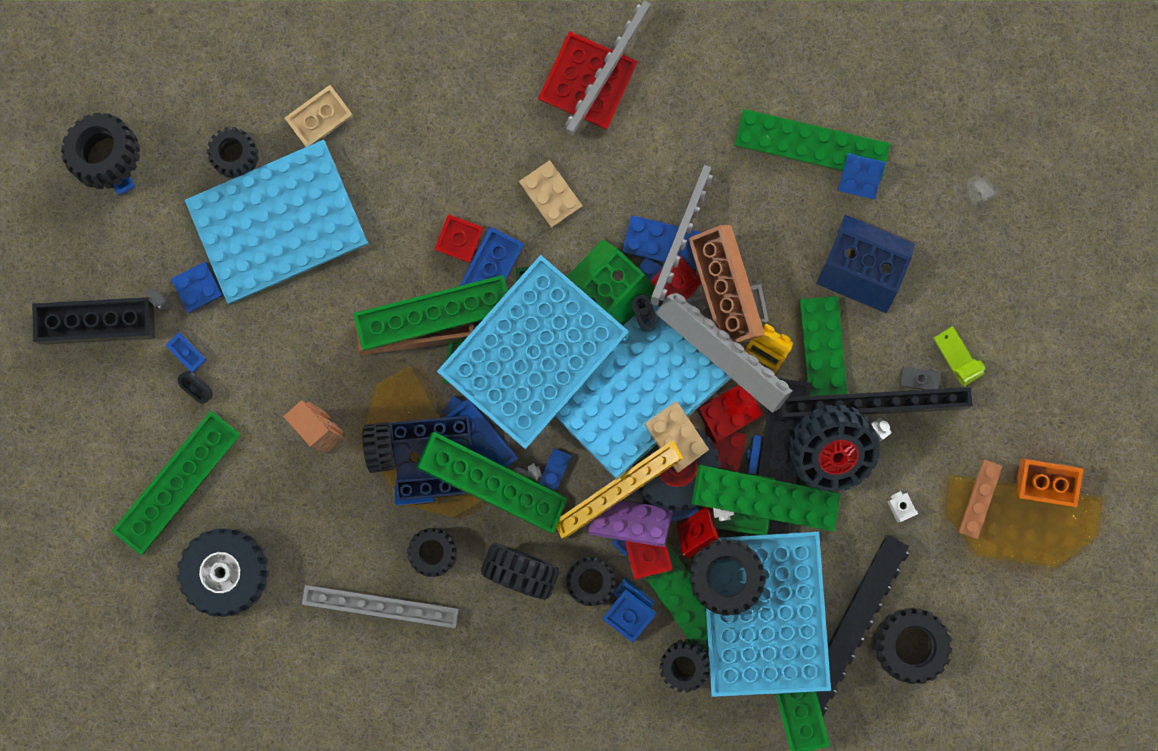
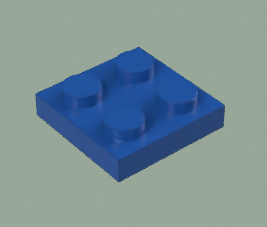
(861, 176)
(196, 287)
(629, 615)

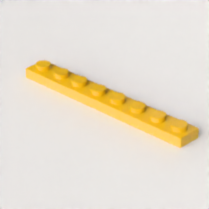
(618, 489)

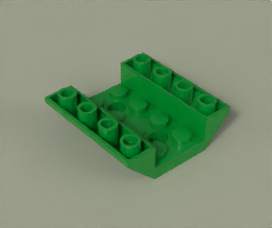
(595, 279)

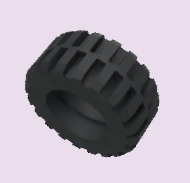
(89, 132)
(519, 571)
(754, 577)
(937, 655)

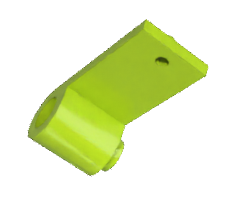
(958, 357)

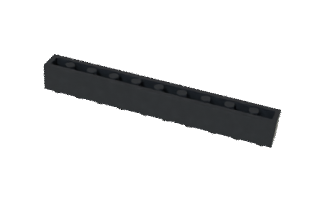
(881, 402)
(861, 610)

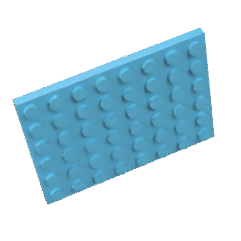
(276, 222)
(533, 351)
(633, 386)
(784, 635)

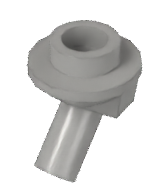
(532, 473)

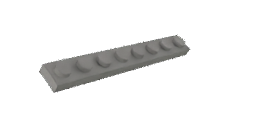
(611, 61)
(679, 242)
(380, 606)

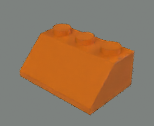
(1049, 482)

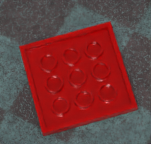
(574, 72)

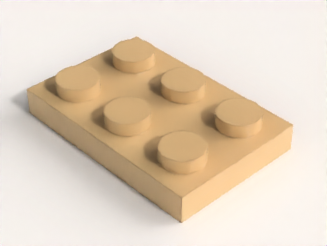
(318, 116)
(550, 194)
(675, 426)

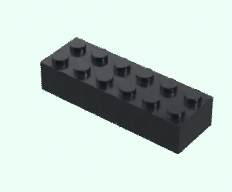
(93, 320)

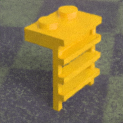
(773, 344)

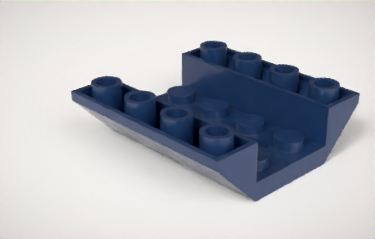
(862, 276)
(413, 437)

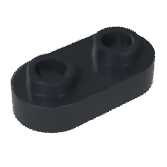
(645, 314)
(195, 387)

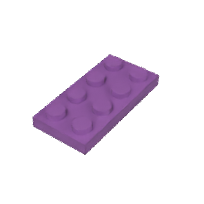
(633, 523)

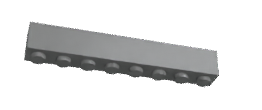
(724, 352)

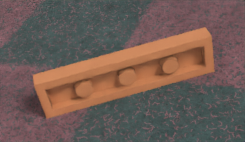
(980, 499)

